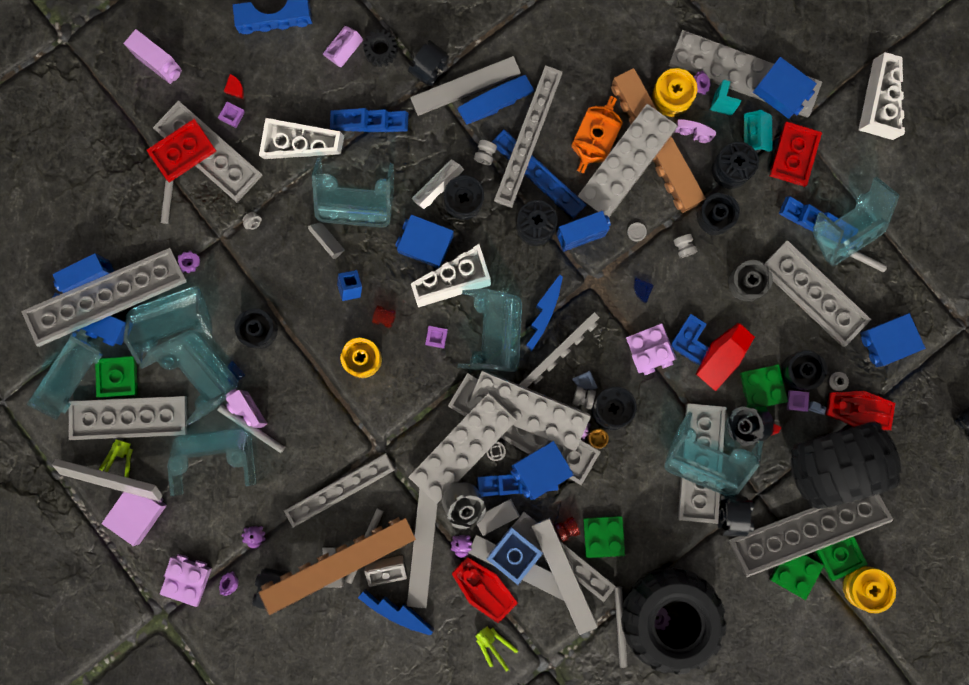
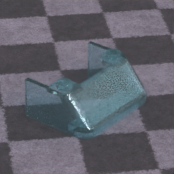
(352, 205)
(858, 227)
(166, 317)
(500, 331)
(199, 365)
(64, 376)
(233, 442)
(709, 466)

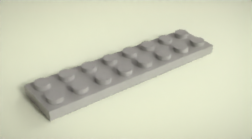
(725, 63)
(103, 297)
(578, 461)
(807, 533)

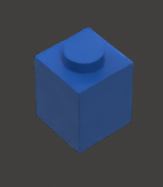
(349, 285)

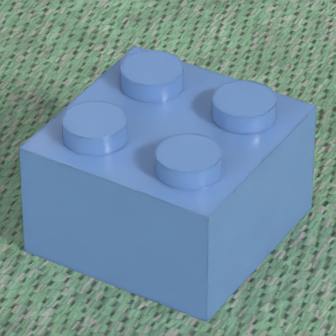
(514, 555)

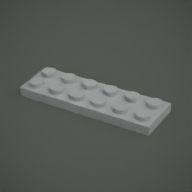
(627, 160)
(224, 166)
(816, 294)
(534, 410)
(128, 418)
(463, 447)
(696, 501)

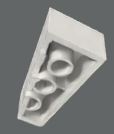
(883, 100)
(296, 140)
(460, 274)

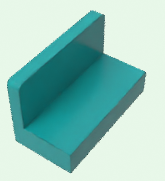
(723, 103)
(758, 130)

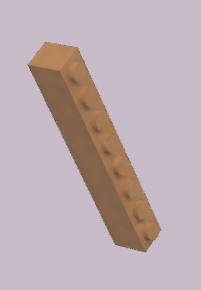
(669, 160)
(336, 566)

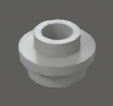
(251, 220)
(833, 381)

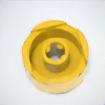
(351, 353)

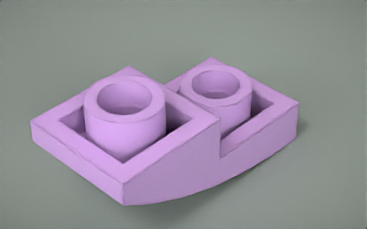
(700, 132)

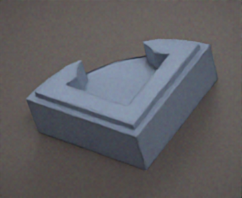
(586, 381)
(817, 408)

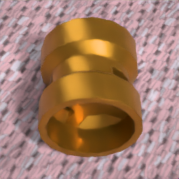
(600, 437)

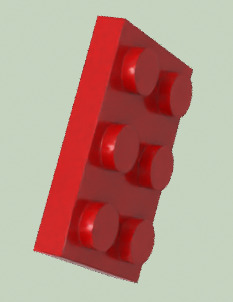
(181, 150)
(795, 154)

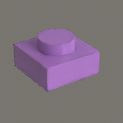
(231, 114)
(436, 337)
(798, 401)

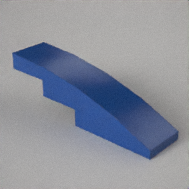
(495, 99)
(369, 121)
(801, 214)
(546, 306)
(500, 485)
(404, 616)

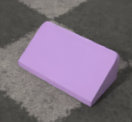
(343, 46)

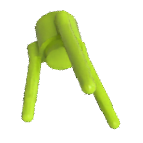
(118, 449)
(486, 638)

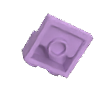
(651, 349)
(242, 404)
(185, 580)

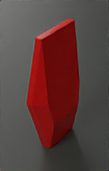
(724, 356)
(860, 408)
(484, 589)

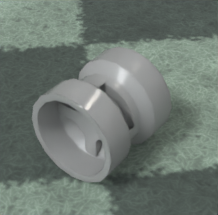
(485, 152)
(685, 245)
(584, 397)
(496, 452)

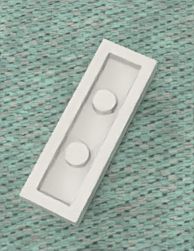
(437, 184)

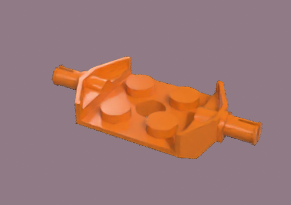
(593, 148)

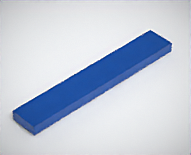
(543, 178)

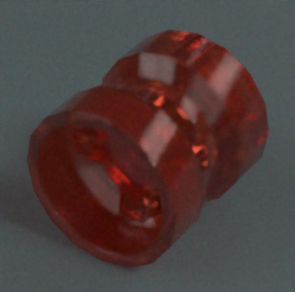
(385, 317)
(567, 529)

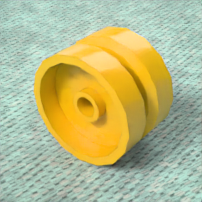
(674, 92)
(869, 589)

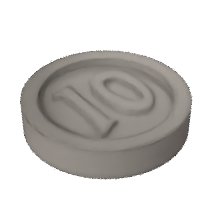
(637, 232)

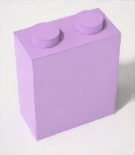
(153, 56)
(133, 517)

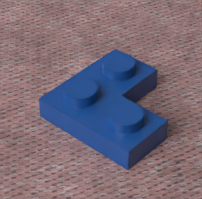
(686, 340)

